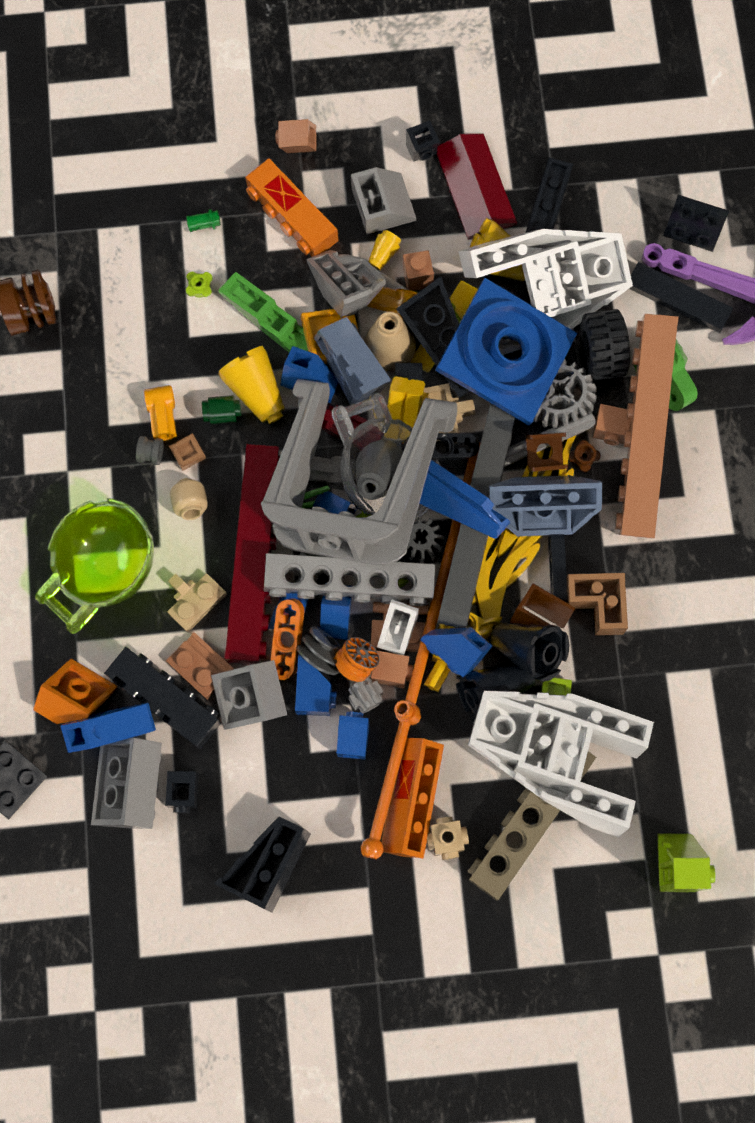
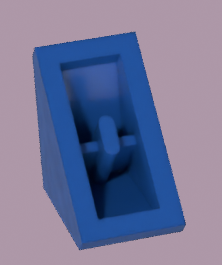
(336, 617)

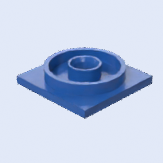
(478, 365)

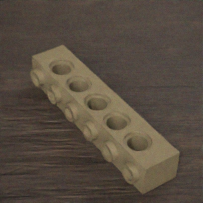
(496, 883)

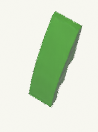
(263, 312)

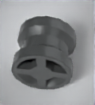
(149, 450)

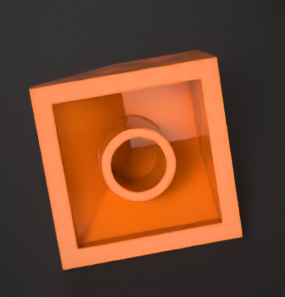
(72, 693)

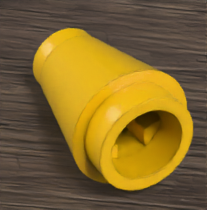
(384, 249)

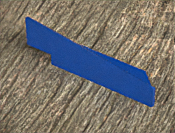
(461, 502)

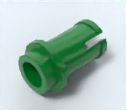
(203, 221)

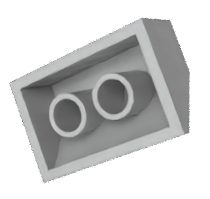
(127, 784)

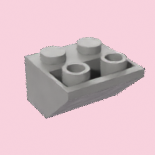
(381, 199)

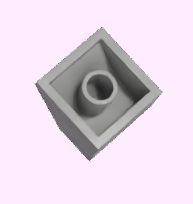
(249, 695)

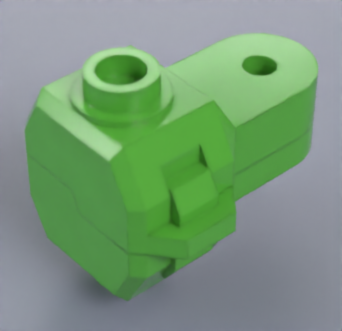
(682, 387)

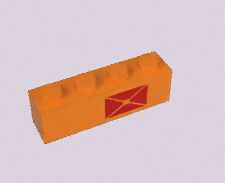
(291, 209)
(413, 799)

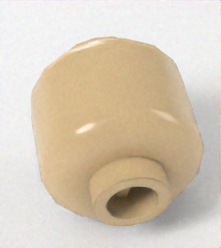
(188, 499)

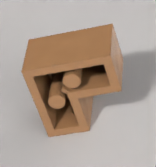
(606, 595)

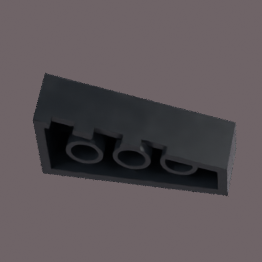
(432, 322)
(164, 698)

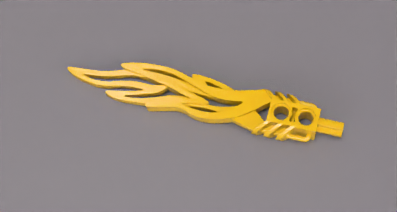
(488, 600)

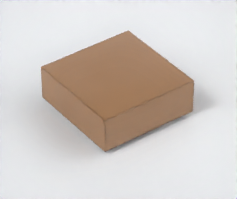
(187, 452)

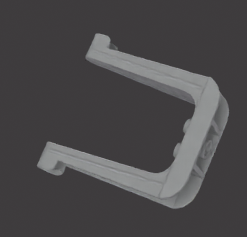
(367, 540)

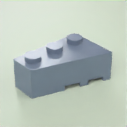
(351, 361)

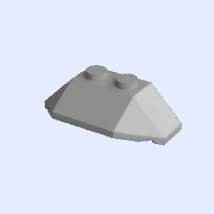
(345, 281)

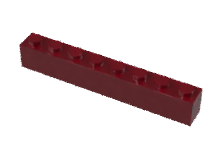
(254, 540)

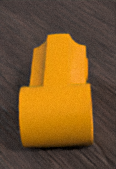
(390, 299)
(160, 405)

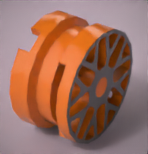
(355, 661)

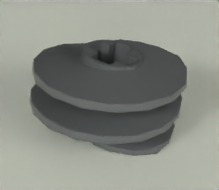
(320, 650)

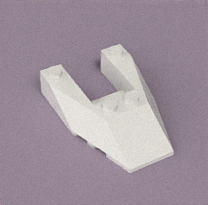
(562, 269)
(545, 747)

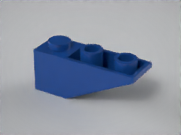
(108, 727)

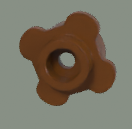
(584, 448)

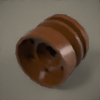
(26, 302)

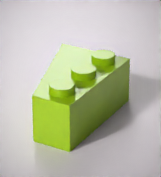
(683, 864)

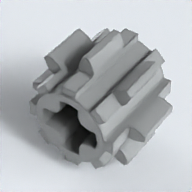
(366, 695)

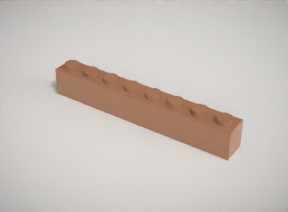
(648, 425)

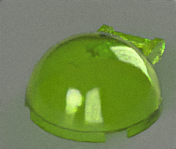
(97, 559)

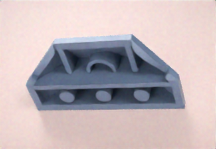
(546, 503)

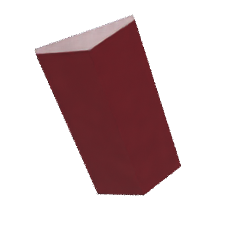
(474, 183)

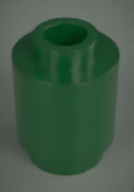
(221, 409)

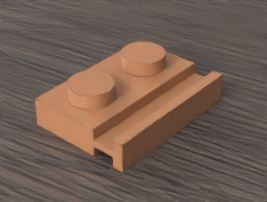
(197, 663)

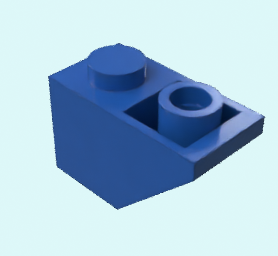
(306, 366)
(458, 647)
(352, 736)

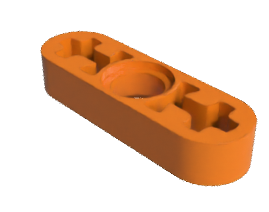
(282, 618)

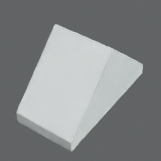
(398, 627)

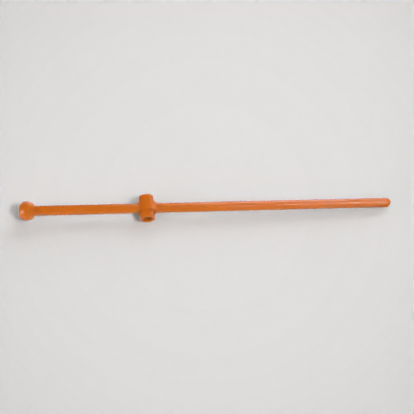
(406, 710)

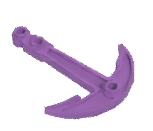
(713, 276)

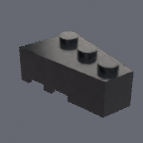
(267, 865)

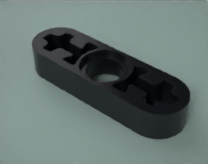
(451, 440)
(557, 566)

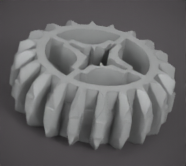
(564, 383)

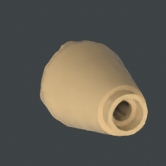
(391, 341)

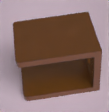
(555, 462)
(543, 604)

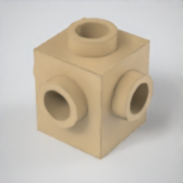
(447, 850)

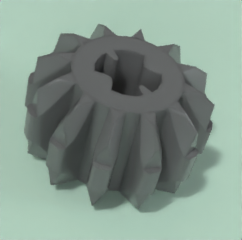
(431, 544)

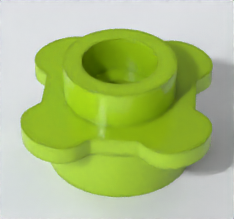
(199, 291)

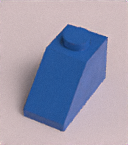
(334, 503)
(313, 691)

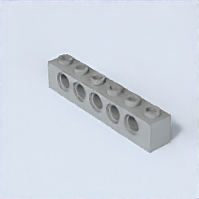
(418, 574)

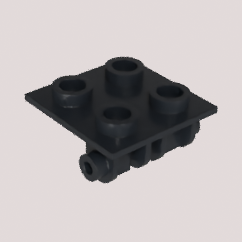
(695, 223)
(17, 779)

